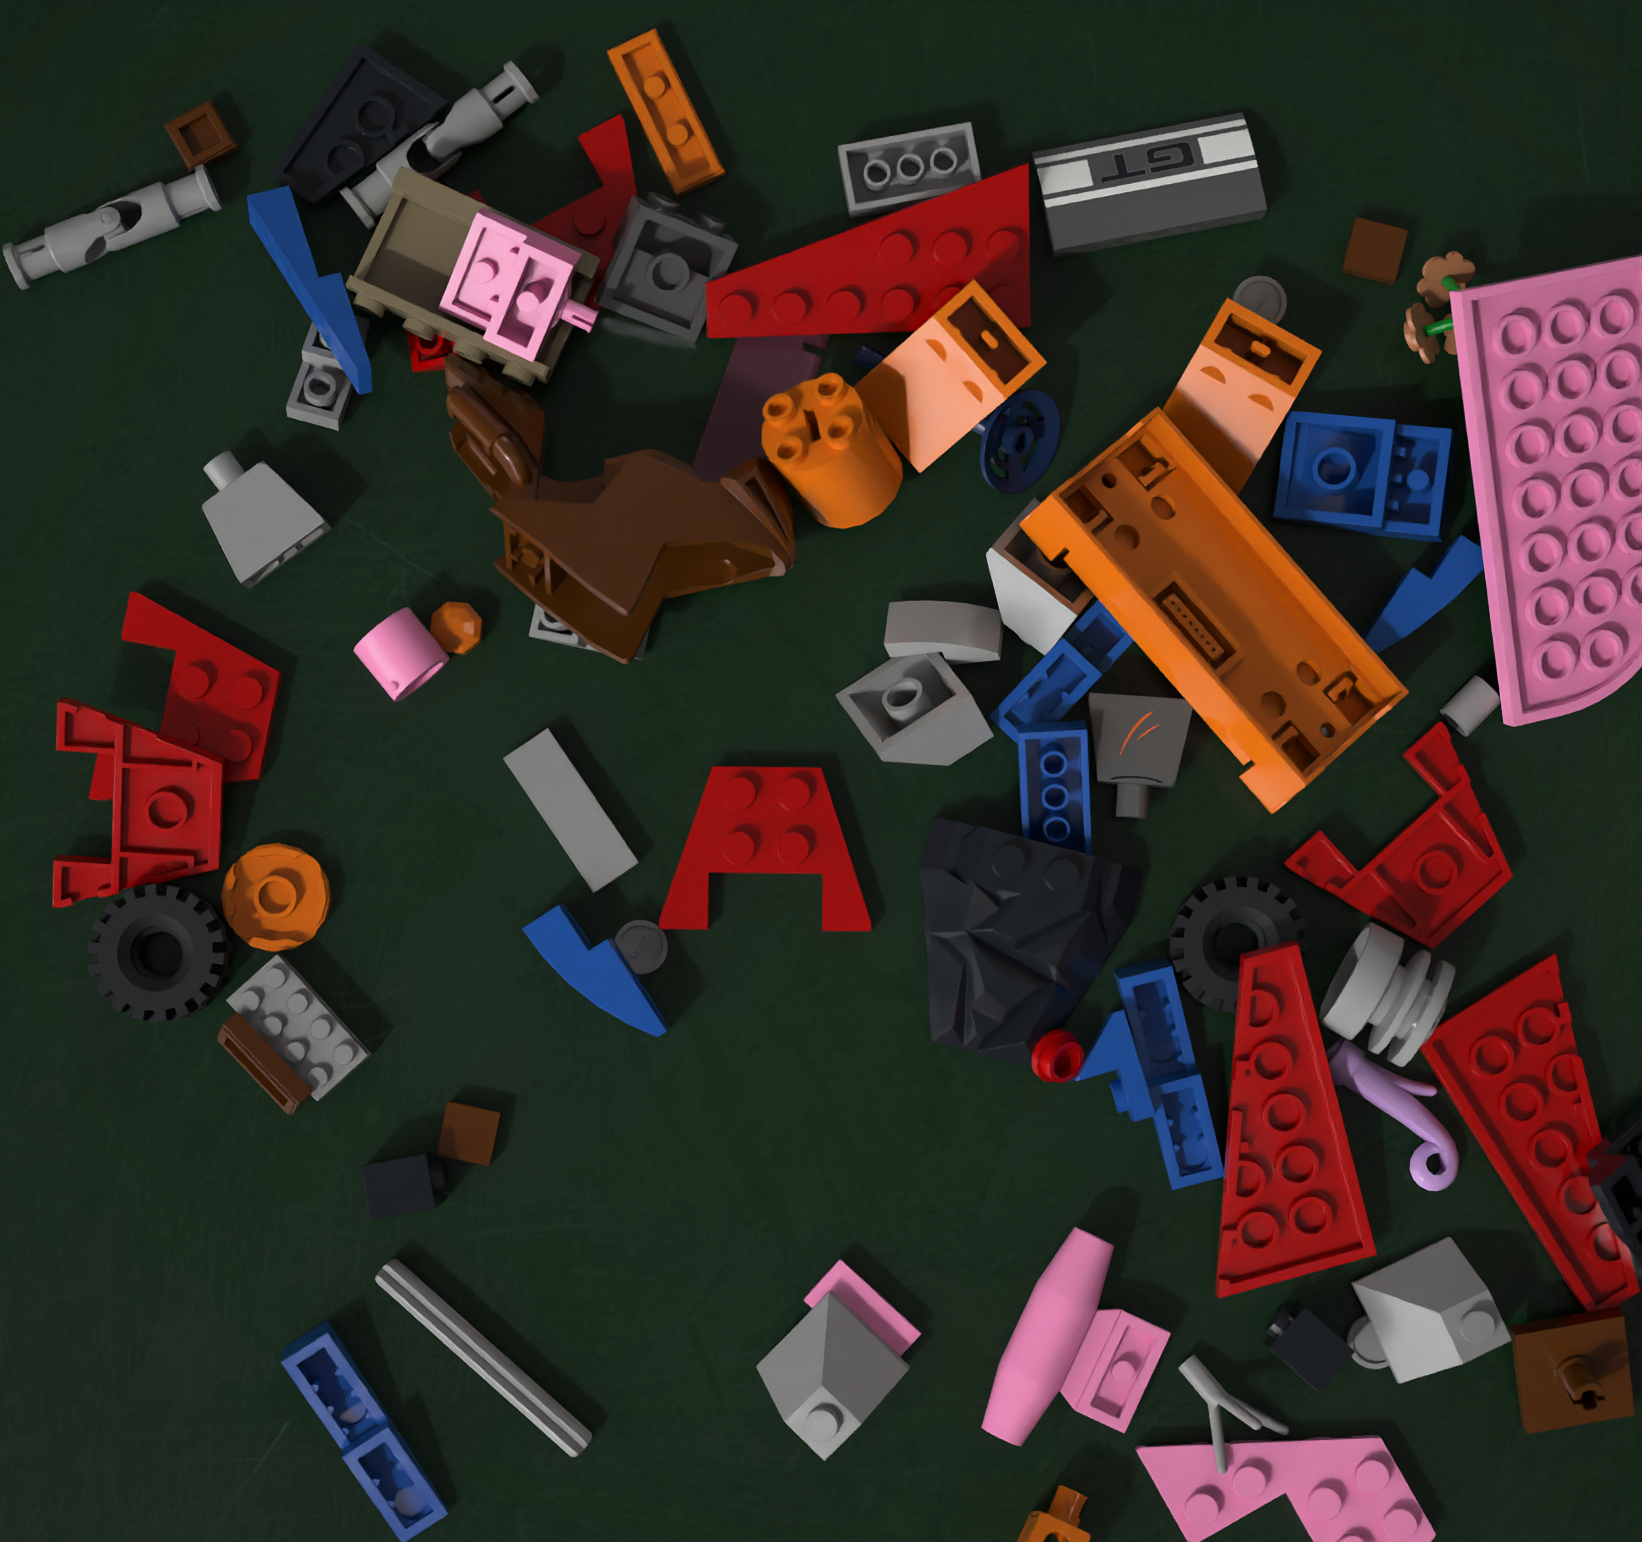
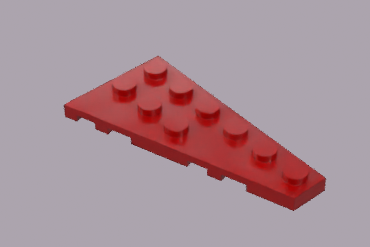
(888, 269)
(1530, 1108)
(1288, 1161)

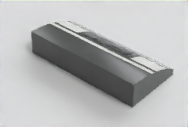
(1149, 185)

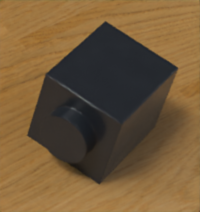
(403, 1185)
(1306, 1345)

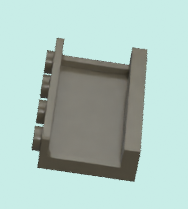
(414, 260)

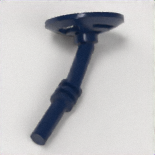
(1006, 434)

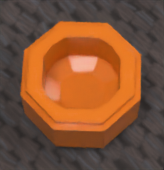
(457, 627)

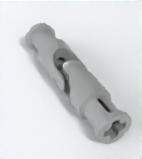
(469, 122)
(92, 235)

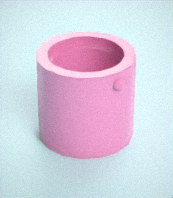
(401, 654)

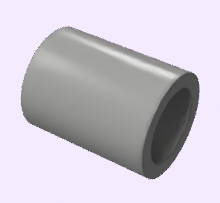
(1471, 706)

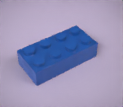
(1055, 784)

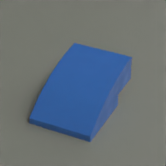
(1365, 475)

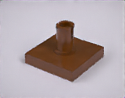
(1572, 1370)

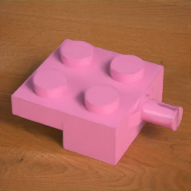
(514, 285)

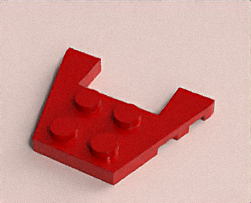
(595, 218)
(214, 695)
(163, 806)
(769, 825)
(1432, 869)

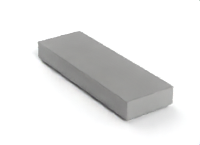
(571, 810)

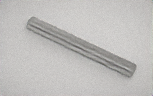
(483, 1357)

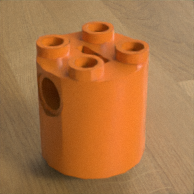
(831, 451)

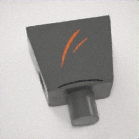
(1136, 745)

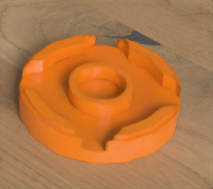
(276, 897)

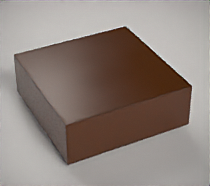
(201, 136)
(1374, 251)
(469, 1133)

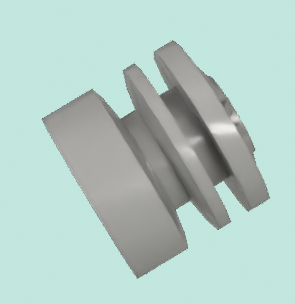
(1387, 995)

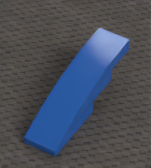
(1421, 597)
(1064, 672)

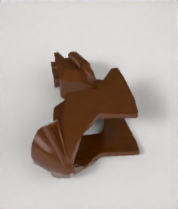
(619, 542)

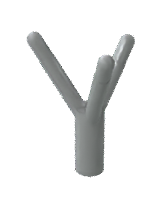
(1215, 1397)

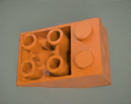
(948, 376)
(1239, 390)

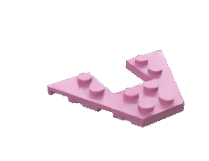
(1335, 1484)

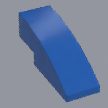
(597, 971)

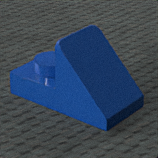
(1115, 1050)

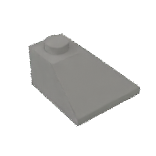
(1033, 593)
(916, 711)
(1430, 1311)
(829, 1374)

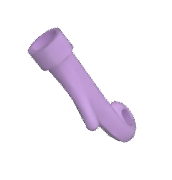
(1394, 1096)

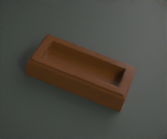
(263, 1064)

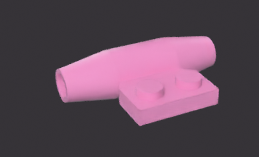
(1072, 1347)

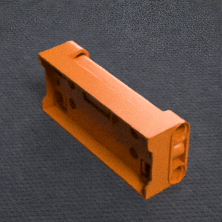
(1217, 606)

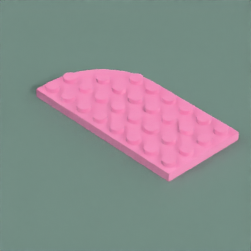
(1557, 478)

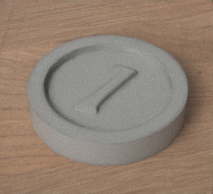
(1262, 297)
(642, 945)
(1366, 1346)

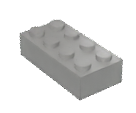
(907, 168)
(299, 1026)

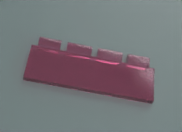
(753, 375)

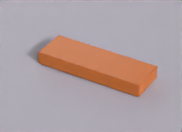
(666, 113)

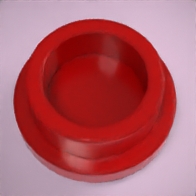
(1057, 1056)

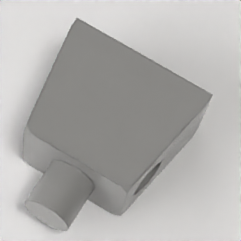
(258, 518)

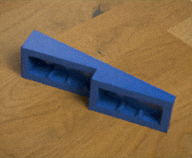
(323, 298)
(1170, 1072)
(363, 1431)

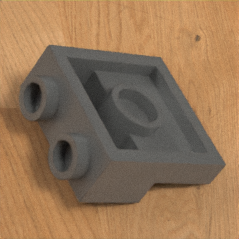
(664, 265)

